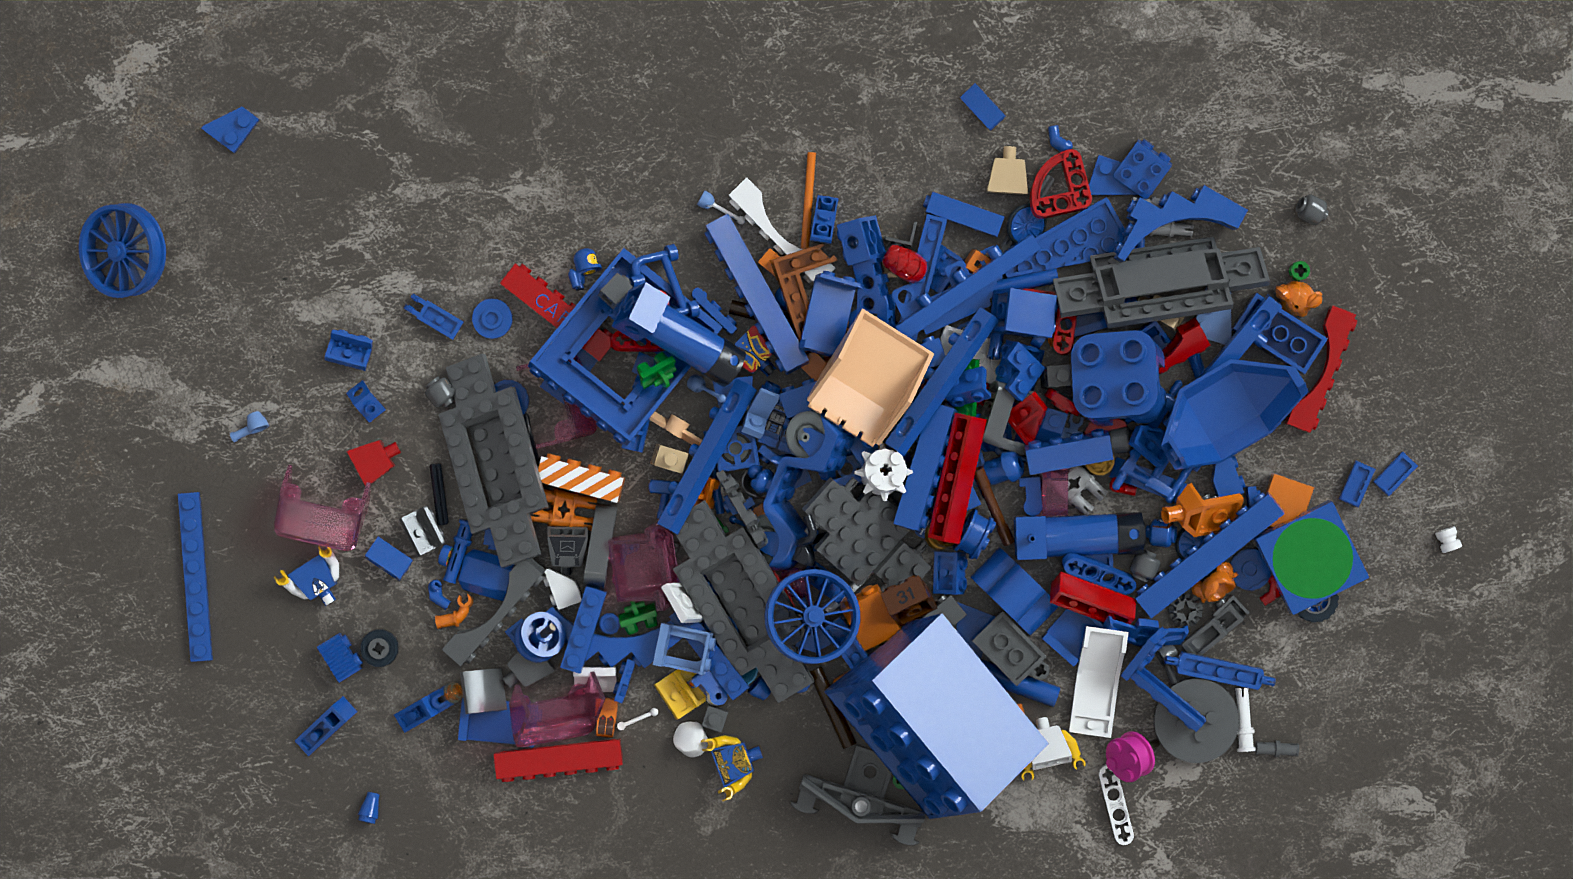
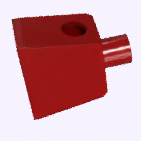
(373, 460)

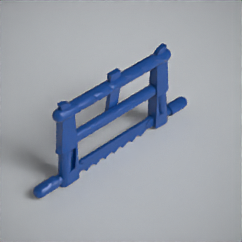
(1151, 480)

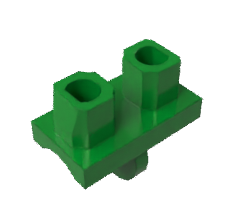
(659, 373)
(635, 613)

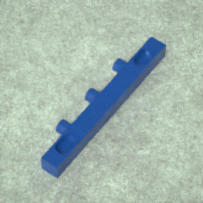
(967, 285)
(1246, 335)
(941, 380)
(706, 456)

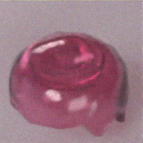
(797, 585)

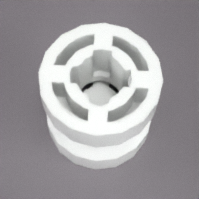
(1448, 538)

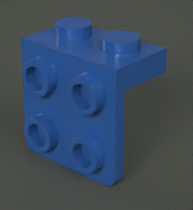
(1143, 168)

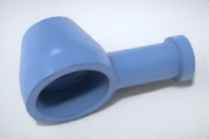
(255, 423)

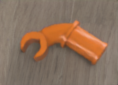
(456, 617)

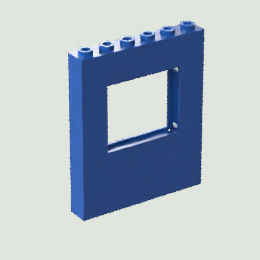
(583, 387)

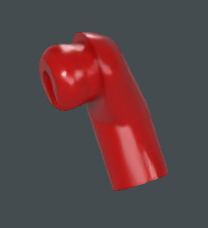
(1272, 594)

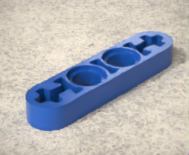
(1097, 576)

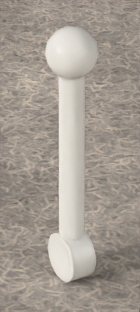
(621, 725)

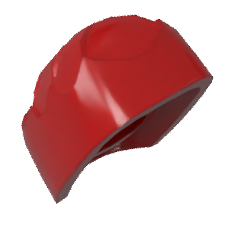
(905, 263)

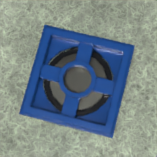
(738, 451)

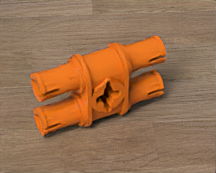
(568, 519)

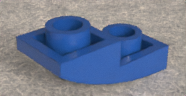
(982, 106)

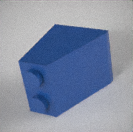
(1024, 313)

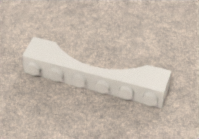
(749, 199)

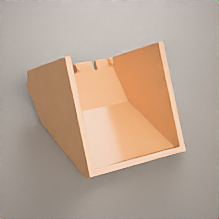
(870, 379)

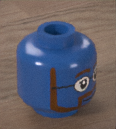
(1161, 534)

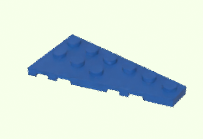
(1075, 240)

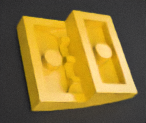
(679, 694)

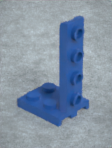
(1158, 690)

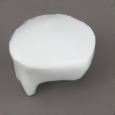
(689, 737)

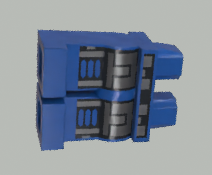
(775, 424)

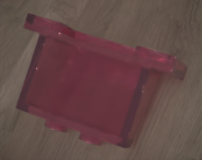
(643, 565)

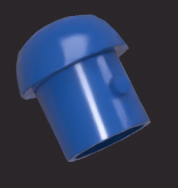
(1004, 468)

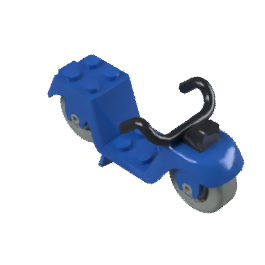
(815, 446)

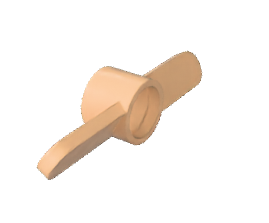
(676, 427)

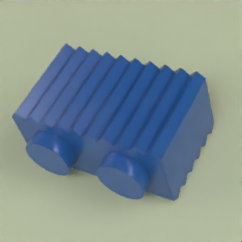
(340, 657)

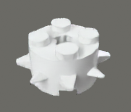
(875, 480)

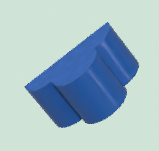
(1014, 591)

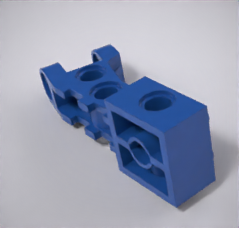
(864, 251)

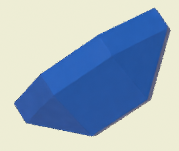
(1229, 411)

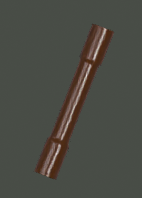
(1001, 526)

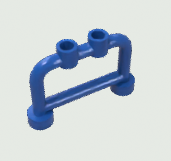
(669, 254)

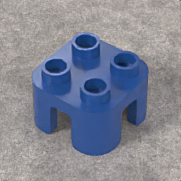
(1118, 377)

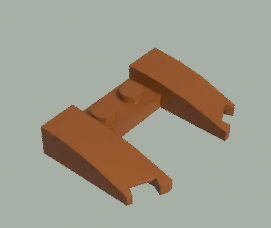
(787, 273)

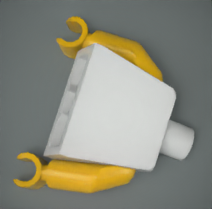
(1060, 750)

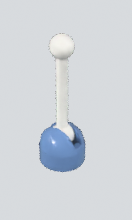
(707, 201)

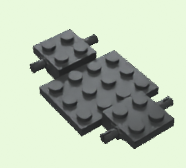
(863, 535)

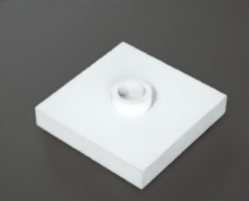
(681, 603)

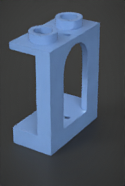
(661, 658)

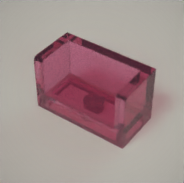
(1055, 493)

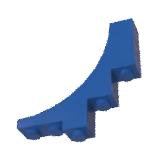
(1205, 206)
(616, 648)

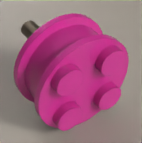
(1131, 756)

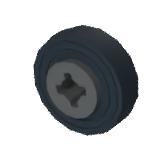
(386, 648)

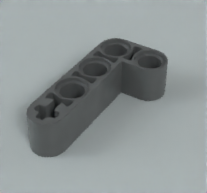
(598, 551)

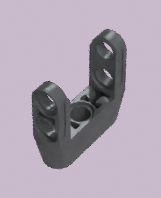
(997, 413)

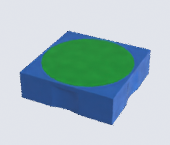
(1311, 557)

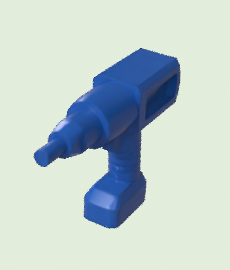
(661, 487)

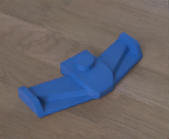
(1144, 629)

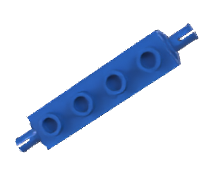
(1219, 670)

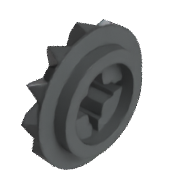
(1193, 617)

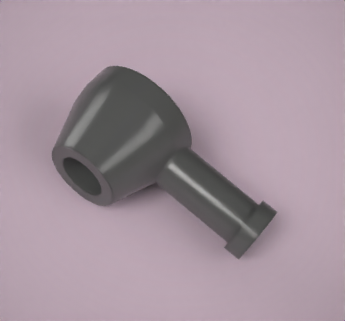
(1171, 651)

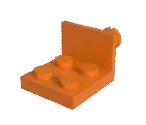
(1199, 515)

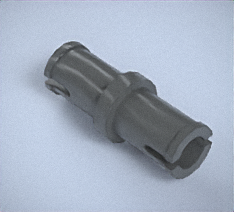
(1276, 748)

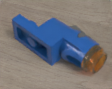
(429, 706)

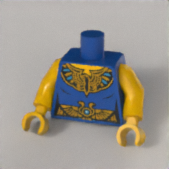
(732, 762)

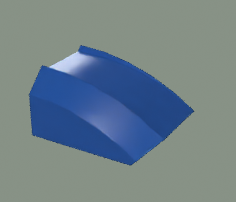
(484, 575)

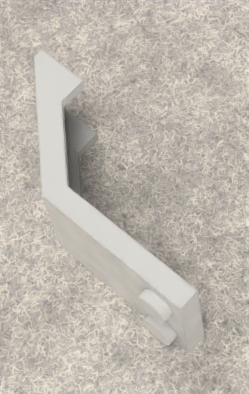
(1097, 681)

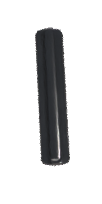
(439, 494)

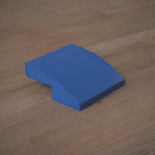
(945, 258)

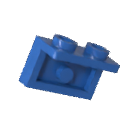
(349, 349)
(969, 388)

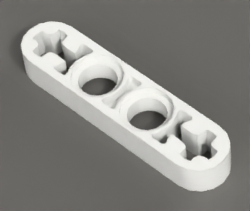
(1112, 805)

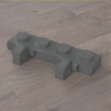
(748, 517)

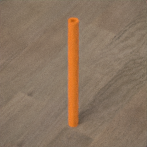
(808, 198)

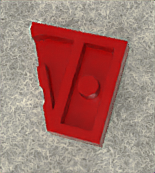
(1027, 417)

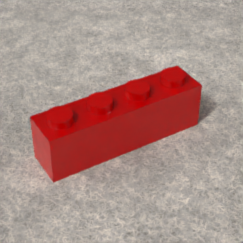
(1091, 599)

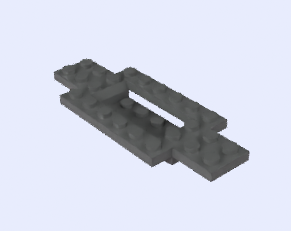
(1158, 271)
(503, 457)
(744, 586)

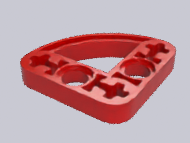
(1071, 196)

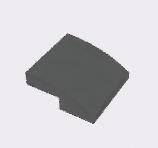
(483, 691)

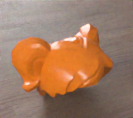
(1298, 294)
(1217, 584)

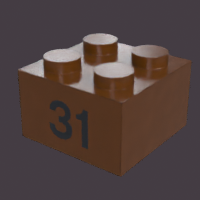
(908, 600)

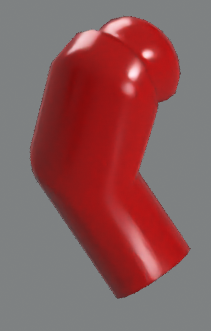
(1124, 489)

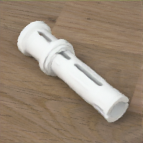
(1245, 731)

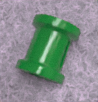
(1303, 265)

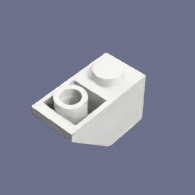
(564, 589)

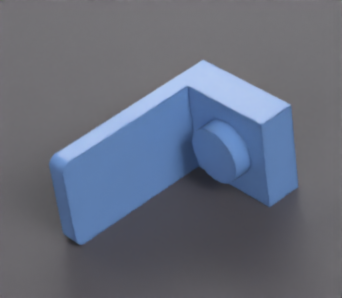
(758, 413)

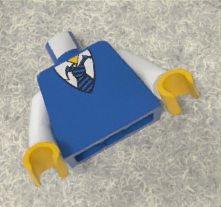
(313, 577)

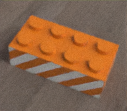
(581, 479)

